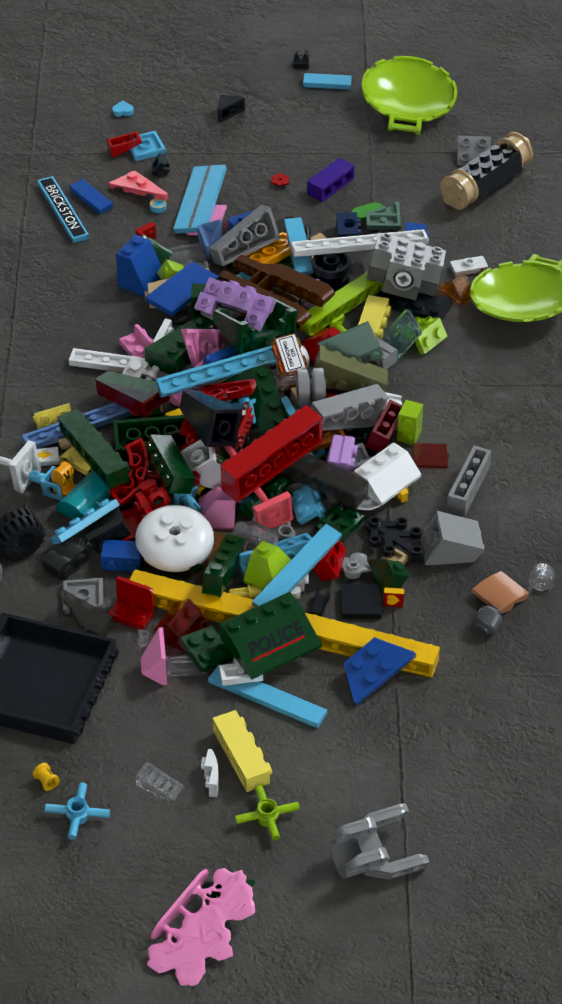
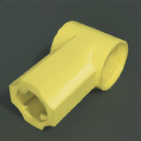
(75, 460)

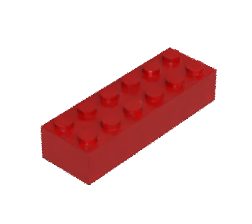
(271, 453)

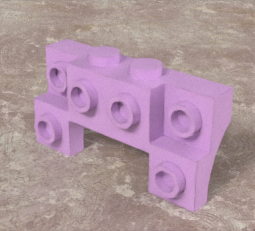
(239, 298)

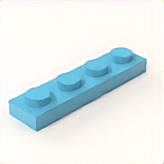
(78, 524)

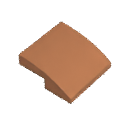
(500, 592)

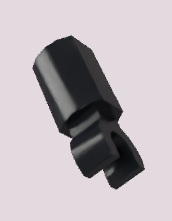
(319, 603)

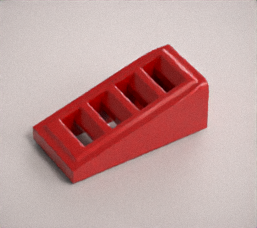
(123, 143)

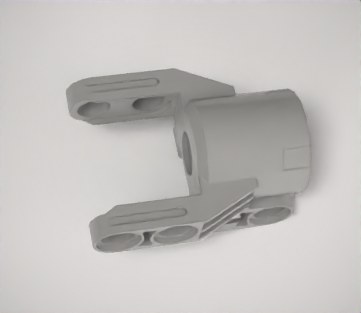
(360, 850)

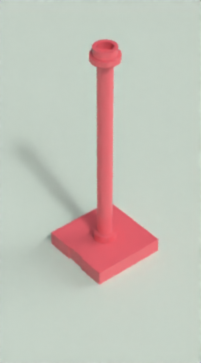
(271, 511)

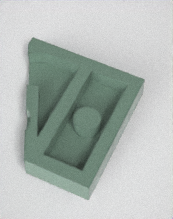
(384, 218)

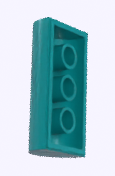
(83, 496)

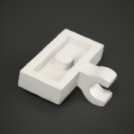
(234, 674)

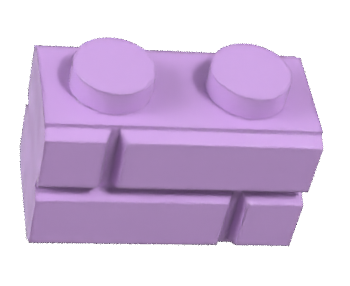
(342, 452)

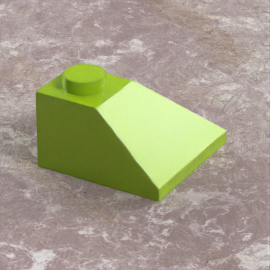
(264, 565)

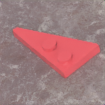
(139, 185)

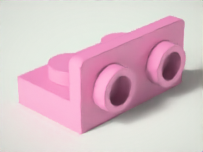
(136, 342)

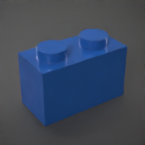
(120, 556)

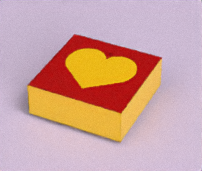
(393, 597)

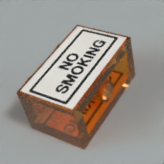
(288, 354)

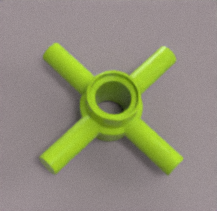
(267, 812)

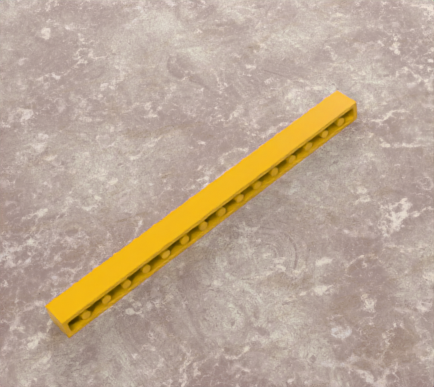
(333, 634)

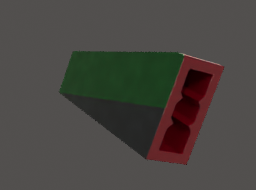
(130, 392)

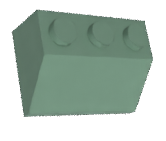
(356, 342)

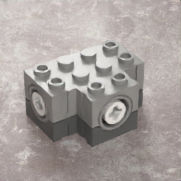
(406, 266)

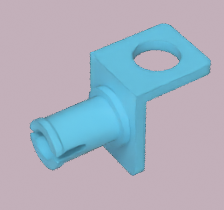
(46, 485)
(186, 499)

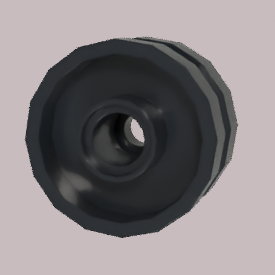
(332, 269)

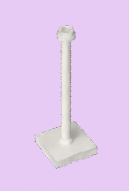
(22, 465)

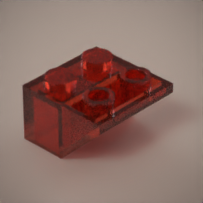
(180, 621)

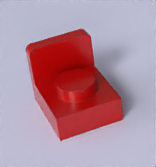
(148, 230)

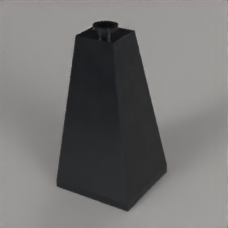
(211, 418)

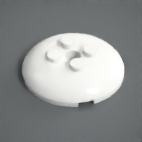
(172, 552)

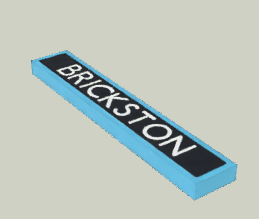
(63, 209)

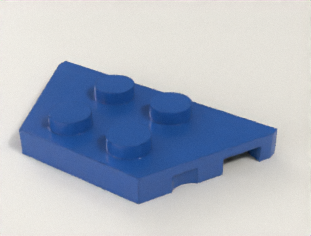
(374, 666)

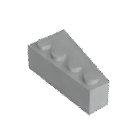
(246, 237)
(352, 409)

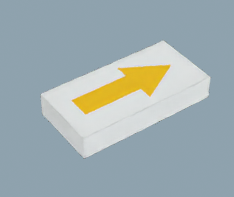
(48, 456)

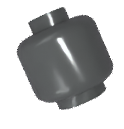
(487, 620)

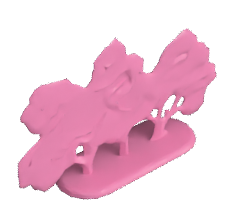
(201, 932)

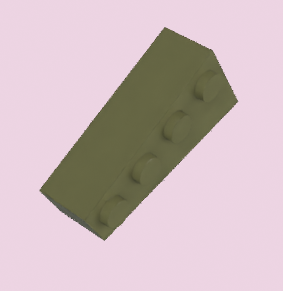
(348, 373)

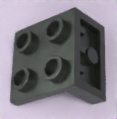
(108, 527)

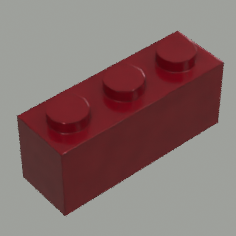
(384, 427)

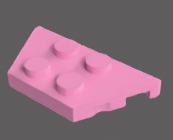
(201, 342)

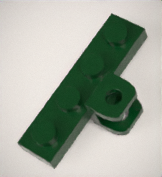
(271, 489)

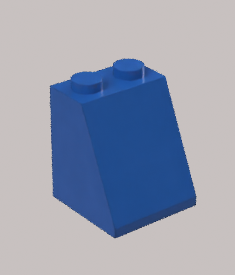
(137, 265)

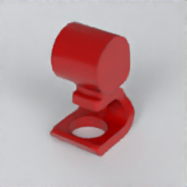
(154, 492)

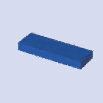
(91, 196)

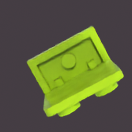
(432, 333)

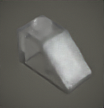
(255, 533)

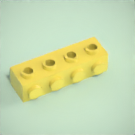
(241, 750)

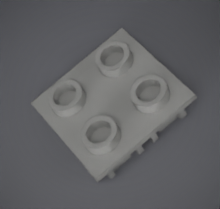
(471, 147)

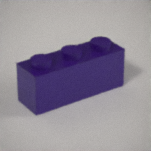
(330, 179)

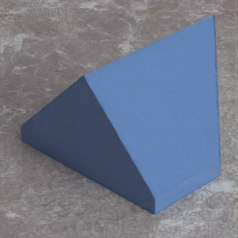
(209, 234)

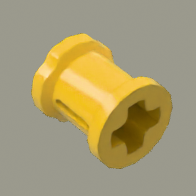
(46, 777)

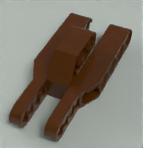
(284, 278)

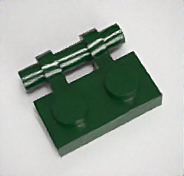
(344, 522)

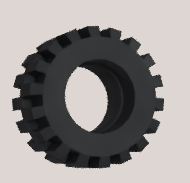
(20, 534)

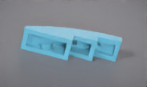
(296, 232)

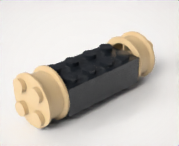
(486, 171)

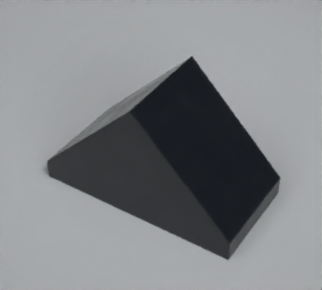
(230, 106)

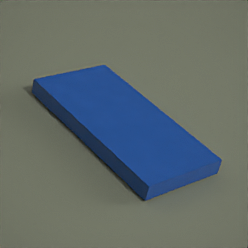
(176, 291)

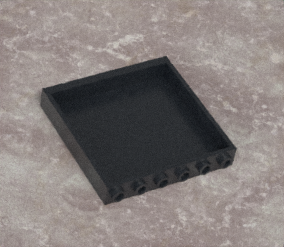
(50, 676)

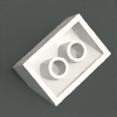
(388, 473)

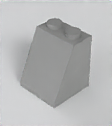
(451, 540)

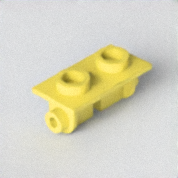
(50, 416)

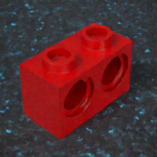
(331, 563)

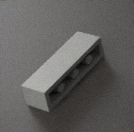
(469, 481)

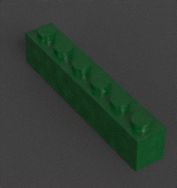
(94, 448)

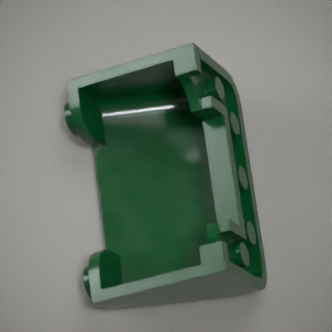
(246, 339)

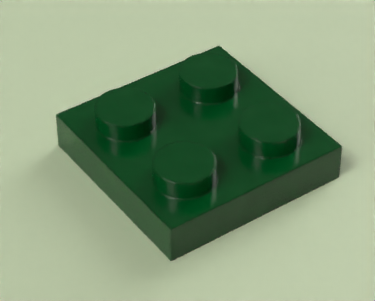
(205, 648)

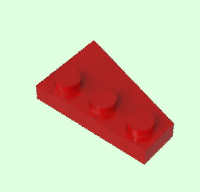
(230, 390)

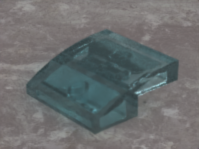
(403, 332)

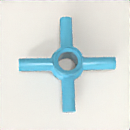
(77, 811)

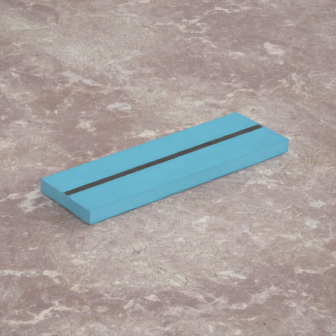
(199, 198)

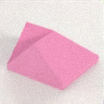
(218, 509)
(154, 659)

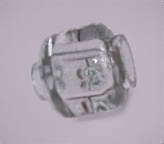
(541, 577)

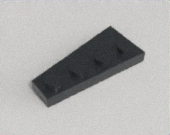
(421, 307)

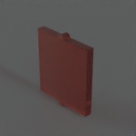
(430, 455)

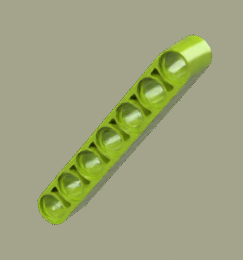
(341, 303)

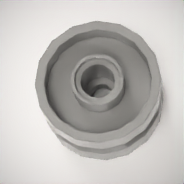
(309, 387)

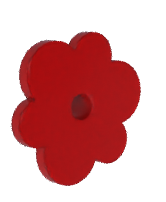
(280, 179)

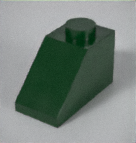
(388, 573)

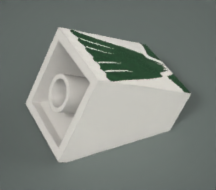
(206, 462)

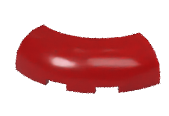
(138, 465)

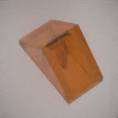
(458, 288)

